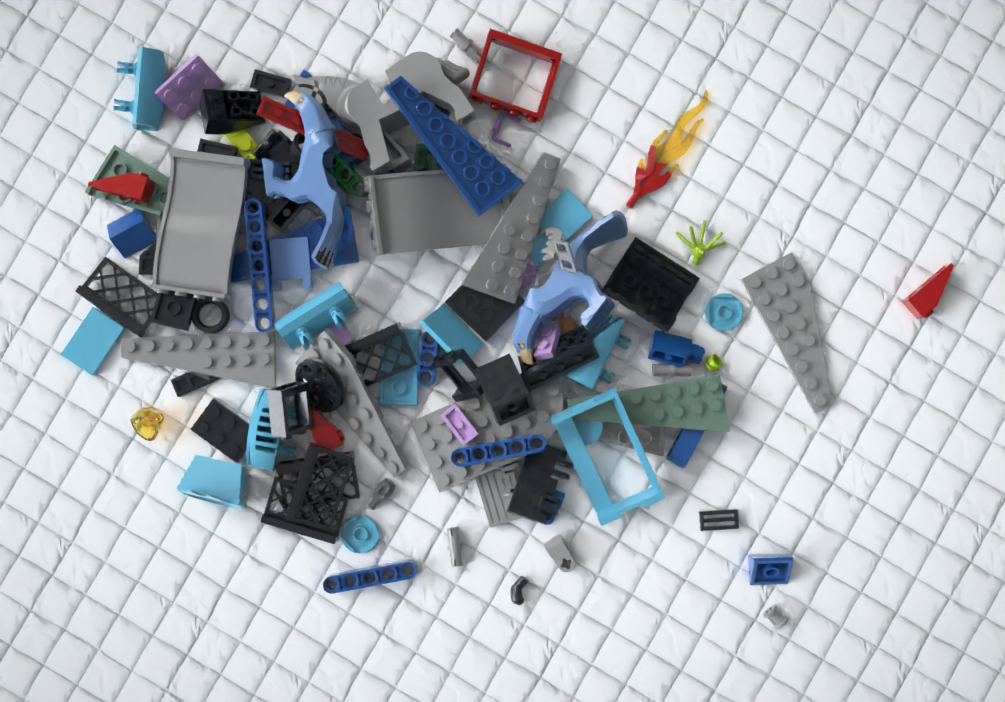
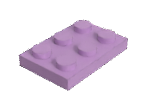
(185, 86)

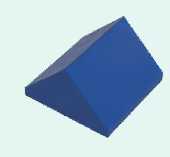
(131, 233)
(769, 568)

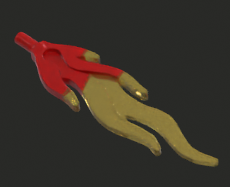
(661, 156)

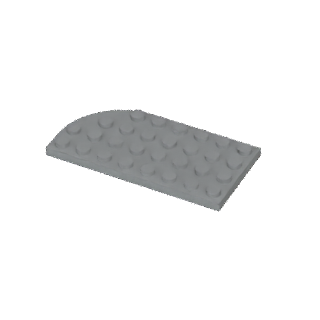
(439, 441)

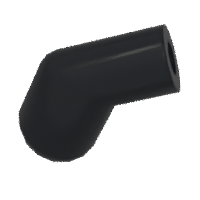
(516, 591)

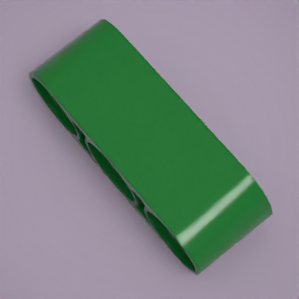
(353, 179)

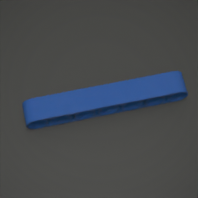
(254, 256)

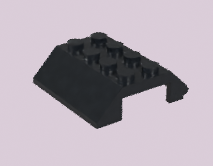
(282, 211)
(650, 284)

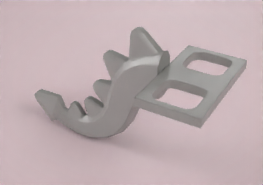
(554, 248)

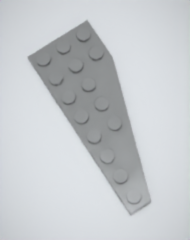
(788, 312)
(359, 406)

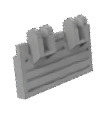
(496, 494)

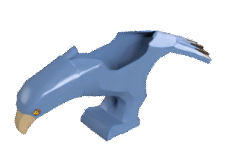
(312, 180)
(569, 288)

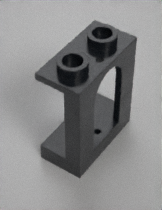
(465, 390)

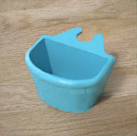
(216, 482)

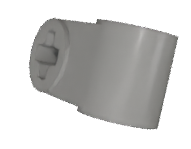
(558, 551)

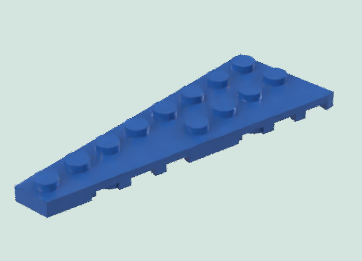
(469, 166)
(346, 253)

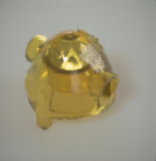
(149, 423)

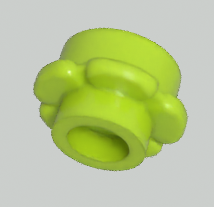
(714, 363)

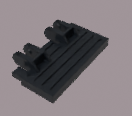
(536, 484)

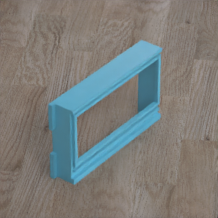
(585, 467)

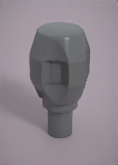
(382, 492)

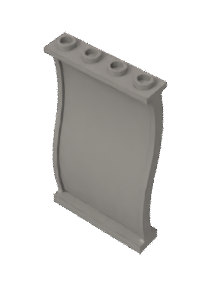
(424, 213)
(200, 224)

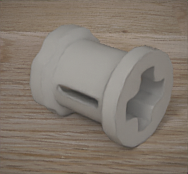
(775, 617)

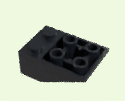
(229, 110)
(504, 390)

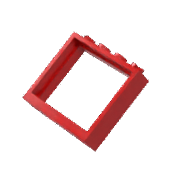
(524, 47)

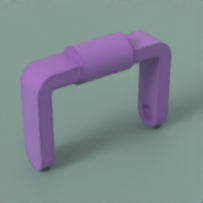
(497, 126)

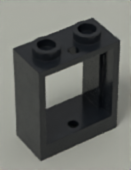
(278, 409)

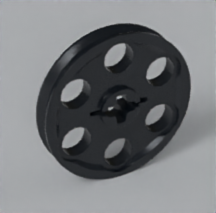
(317, 377)

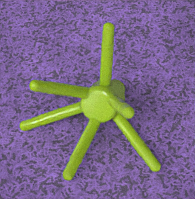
(698, 248)

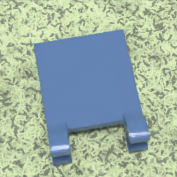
(290, 261)

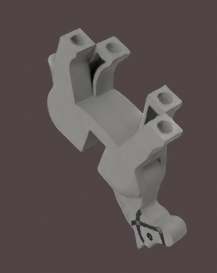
(368, 117)

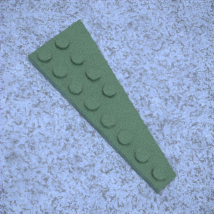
(121, 162)
(679, 404)

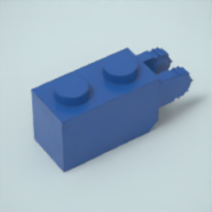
(674, 349)

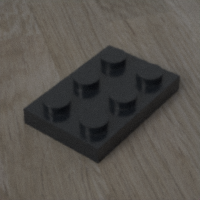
(223, 430)

